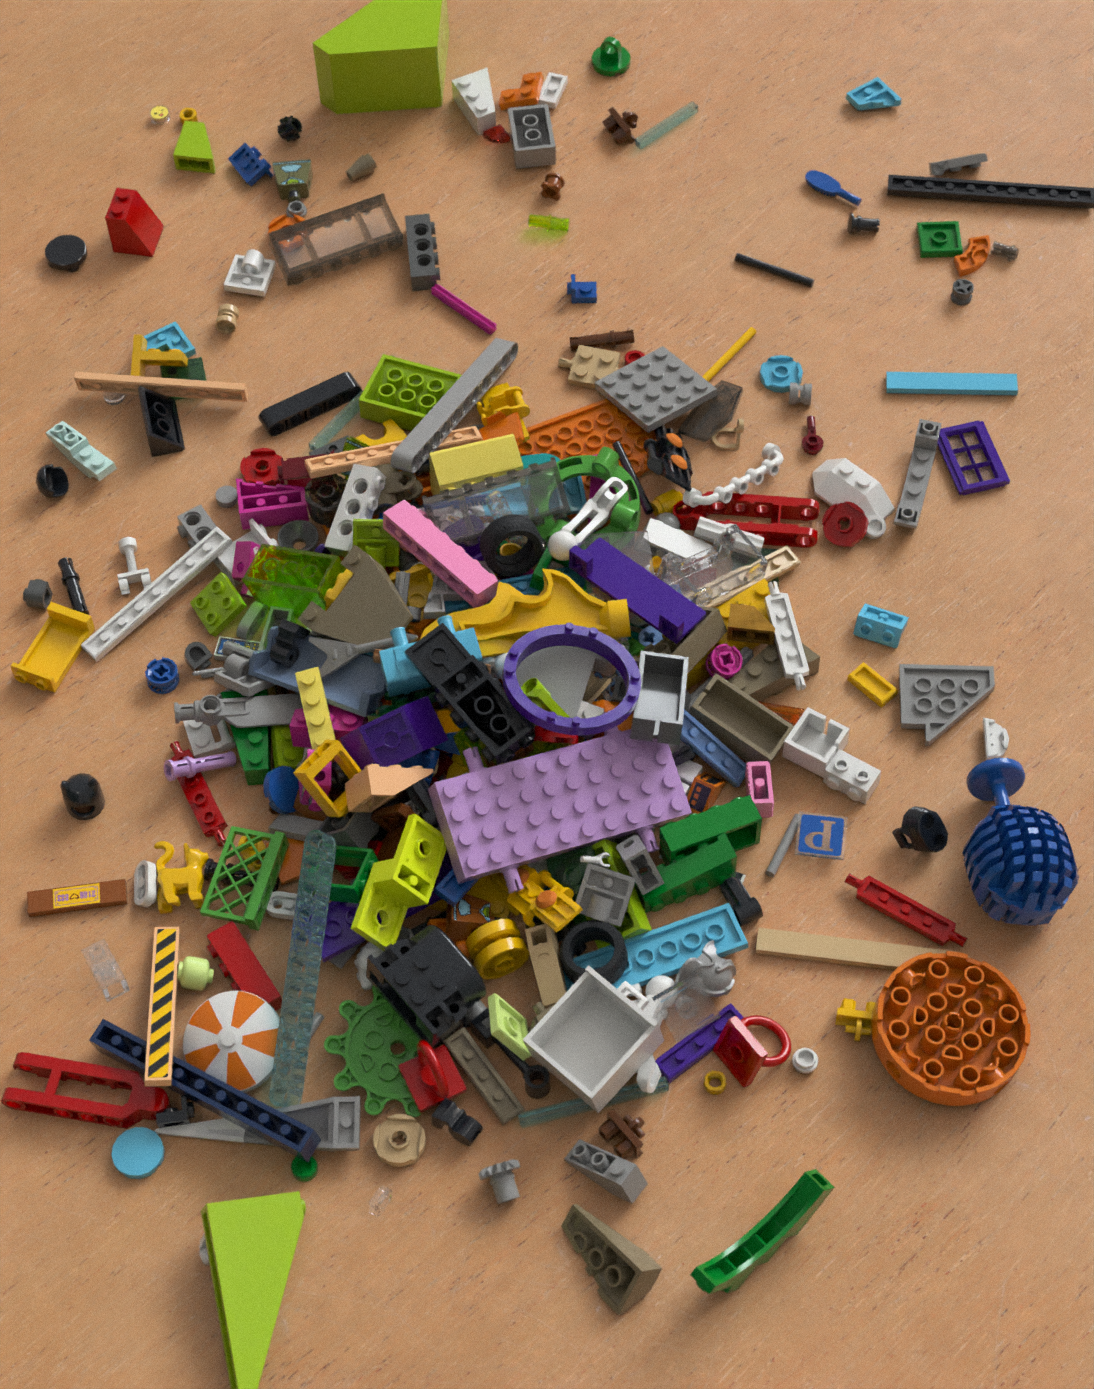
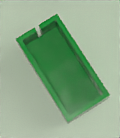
(737, 819)

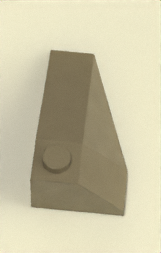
(617, 1265)

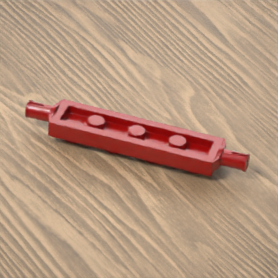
(201, 799)
(906, 910)

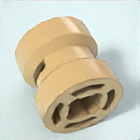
(227, 318)

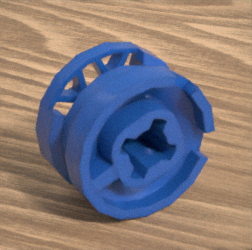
(167, 681)

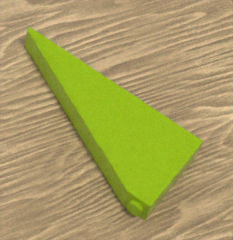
(249, 1262)

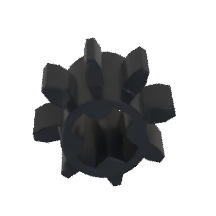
(289, 128)

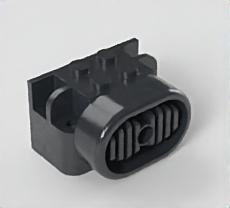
(427, 983)

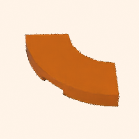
(974, 256)

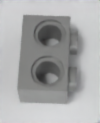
(195, 525)

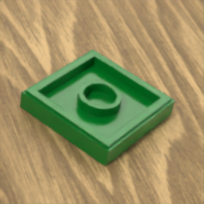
(939, 239)

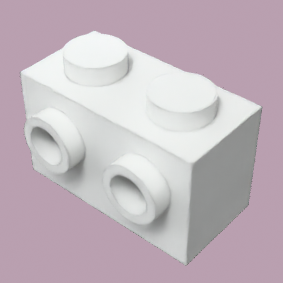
(851, 776)

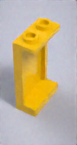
(54, 648)

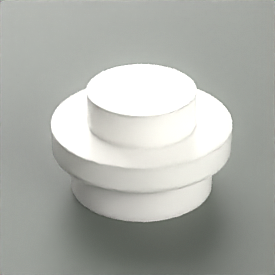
(805, 1060)

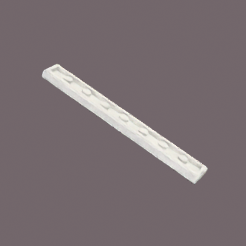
(156, 594)

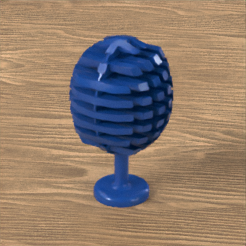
(1016, 854)

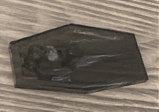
(713, 414)

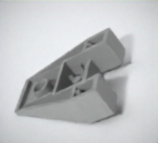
(565, 675)

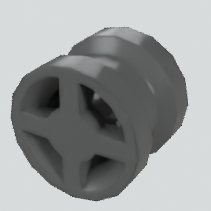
(962, 292)

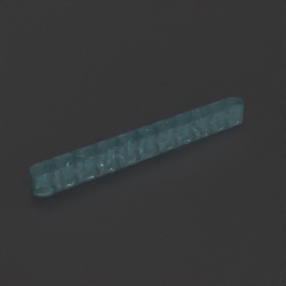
(308, 979)

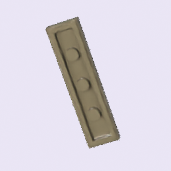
(483, 1076)

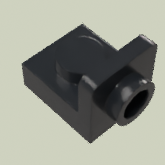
(176, 1117)

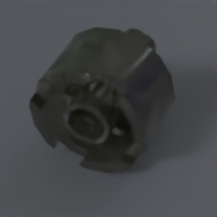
(324, 498)

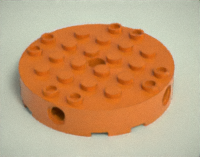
(950, 1028)

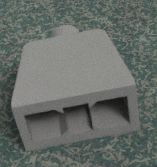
(636, 857)

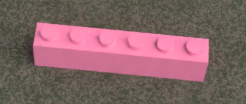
(440, 554)

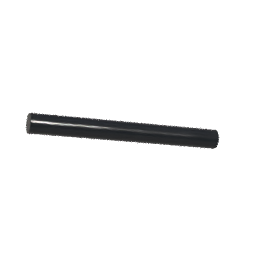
(774, 270)
(628, 467)

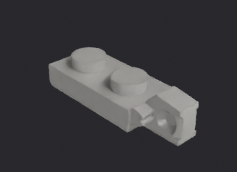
(955, 164)

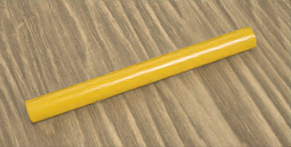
(724, 359)

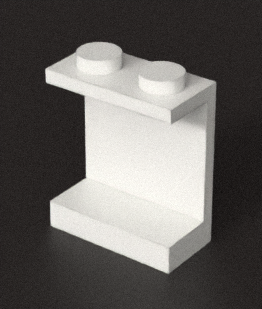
(257, 535)

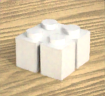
(810, 746)

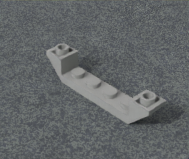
(918, 474)

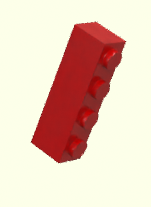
(241, 964)

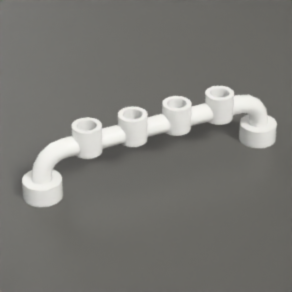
(770, 465)

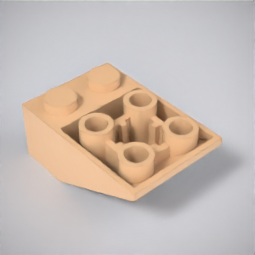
(380, 785)

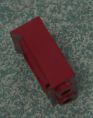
(294, 472)

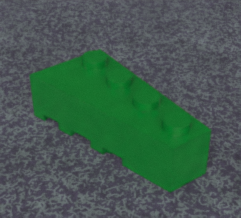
(252, 746)
(691, 874)

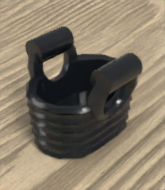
(924, 830)

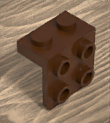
(393, 820)

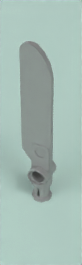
(242, 711)

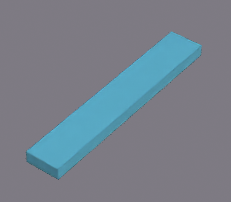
(951, 383)

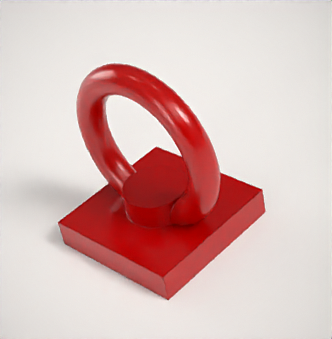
(742, 1051)
(431, 1076)

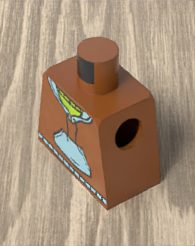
(467, 917)

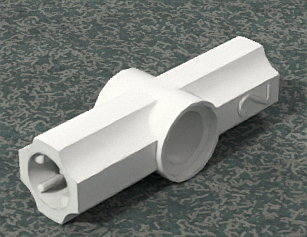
(711, 530)

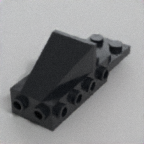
(471, 695)

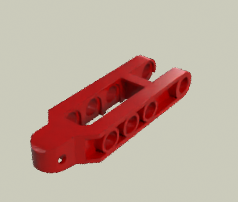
(776, 509)
(142, 1103)

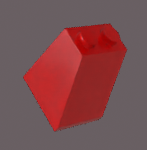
(132, 224)

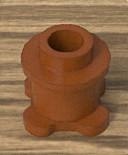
(552, 186)

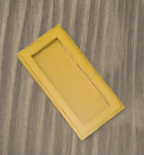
(872, 685)

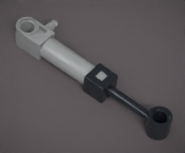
(479, 1021)

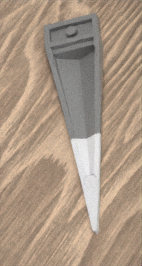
(332, 1118)

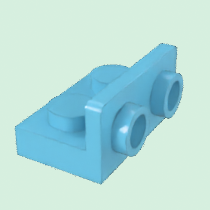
(880, 625)

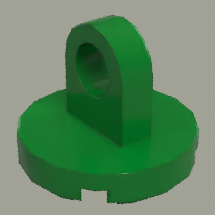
(611, 58)

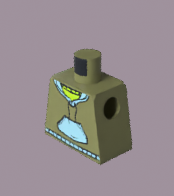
(293, 179)

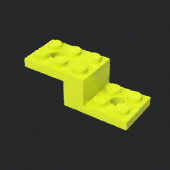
(400, 883)

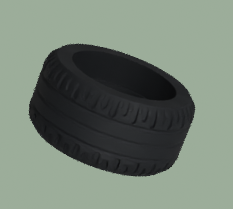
(522, 560)
(588, 932)

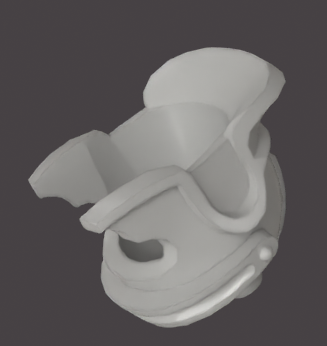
(713, 971)

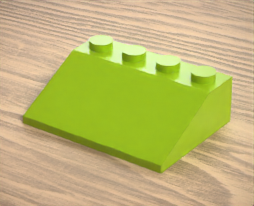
(403, 391)

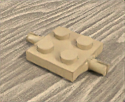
(590, 365)

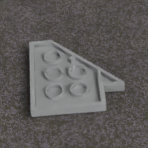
(940, 695)

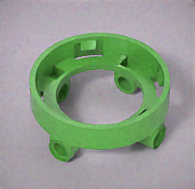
(605, 465)

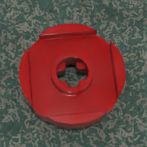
(259, 457)
(832, 526)
(549, 736)

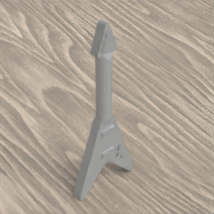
(342, 653)

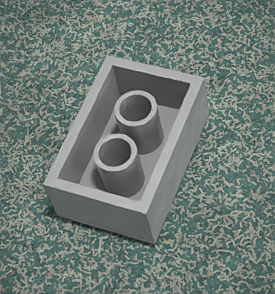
(532, 136)

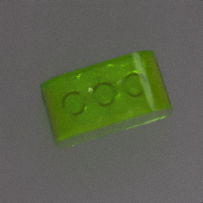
(291, 577)

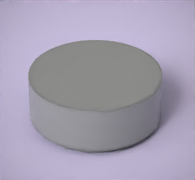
(226, 496)

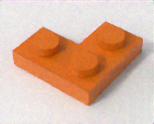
(525, 95)

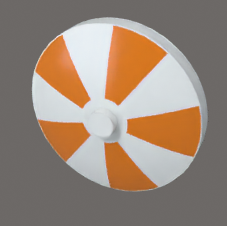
(233, 1039)

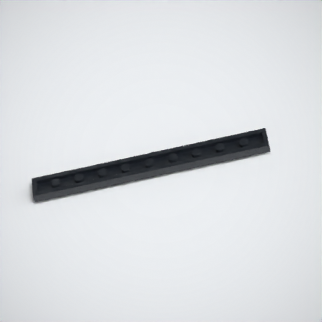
(990, 191)

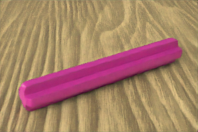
(463, 309)

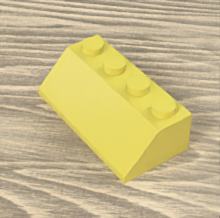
(473, 462)

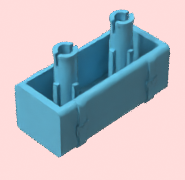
(401, 674)

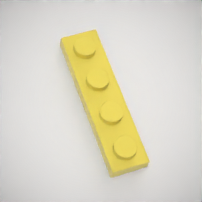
(315, 706)

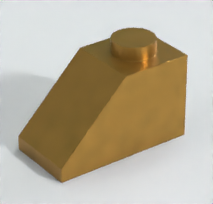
(749, 625)

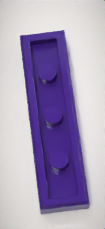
(694, 1047)

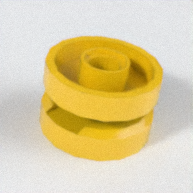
(497, 948)

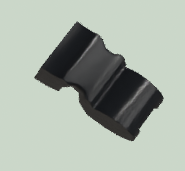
(285, 649)
(461, 1126)

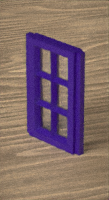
(971, 458)

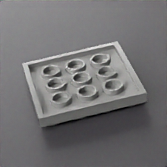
(655, 389)

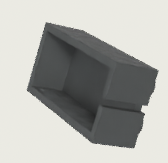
(661, 698)

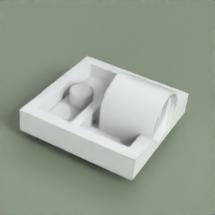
(250, 274)

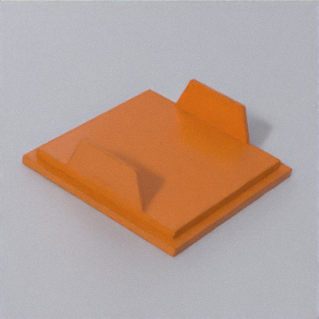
(502, 425)

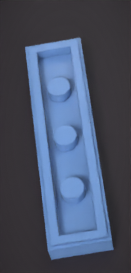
(712, 750)

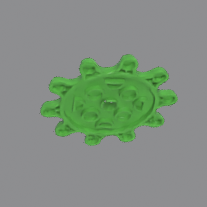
(369, 1056)

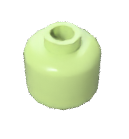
(194, 973)

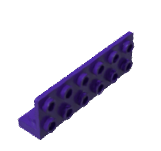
(645, 593)

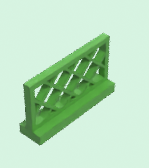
(264, 884)

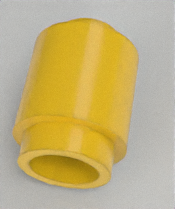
(666, 502)

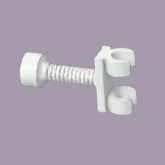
(128, 547)

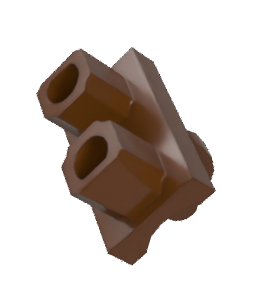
(625, 123)
(626, 1131)

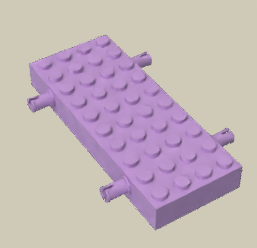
(556, 803)

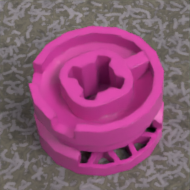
(724, 661)

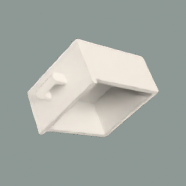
(595, 1038)

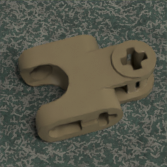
(397, 488)

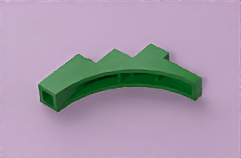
(757, 1246)

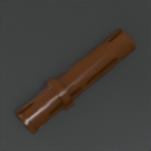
(600, 340)

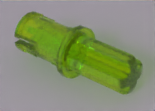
(549, 222)

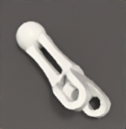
(597, 509)
(649, 1072)

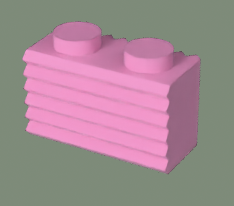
(759, 787)

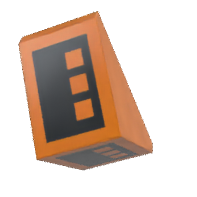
(704, 792)

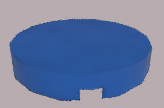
(281, 789)

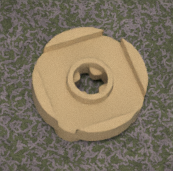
(406, 1153)

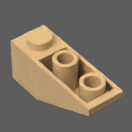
(546, 963)

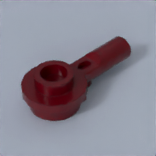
(812, 443)

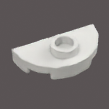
(995, 739)

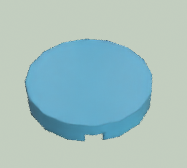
(779, 372)
(138, 1152)

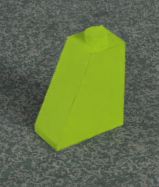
(193, 149)

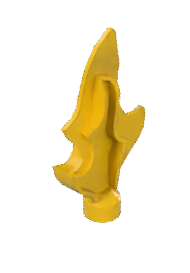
(516, 614)

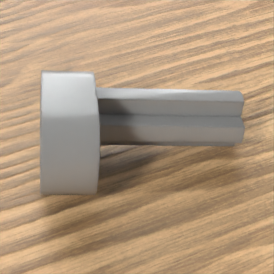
(402, 586)

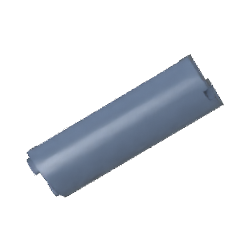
(354, 687)

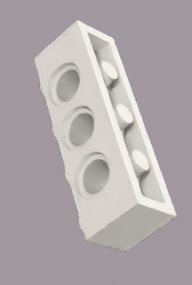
(352, 500)

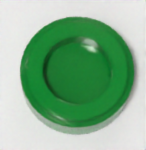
(303, 1170)

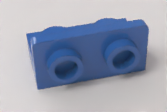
(249, 164)

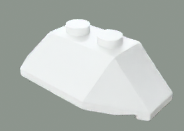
(845, 482)

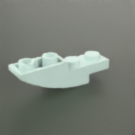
(80, 452)

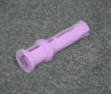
(189, 766)

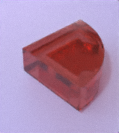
(496, 134)

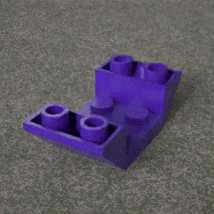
(396, 735)

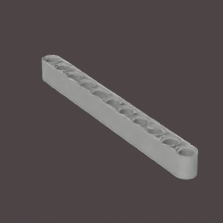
(454, 405)

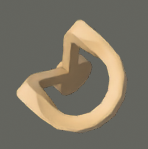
(729, 447)

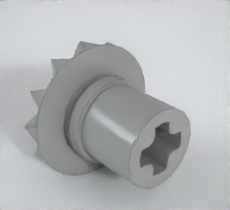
(502, 1180)

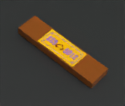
(77, 898)

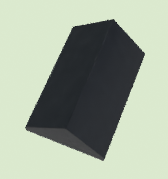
(161, 422)

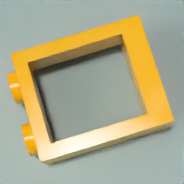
(315, 763)

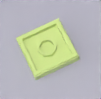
(508, 1026)

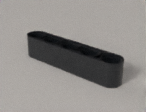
(309, 404)

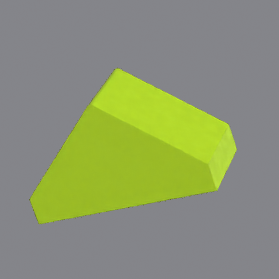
(385, 58)

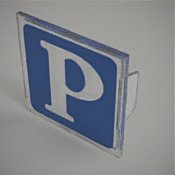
(821, 835)

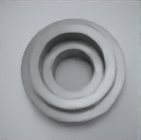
(296, 208)

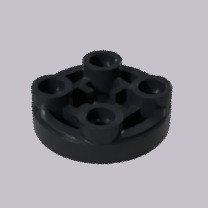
(66, 252)

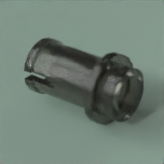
(1005, 251)

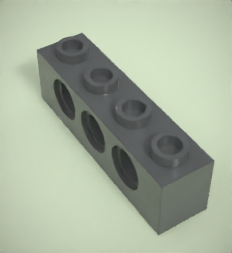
(420, 251)

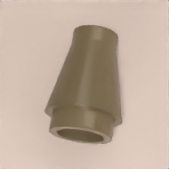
(362, 167)

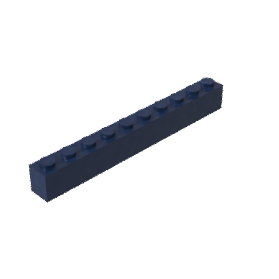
(212, 1093)

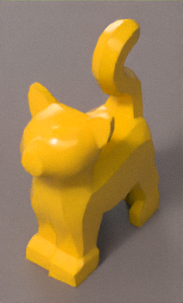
(179, 880)

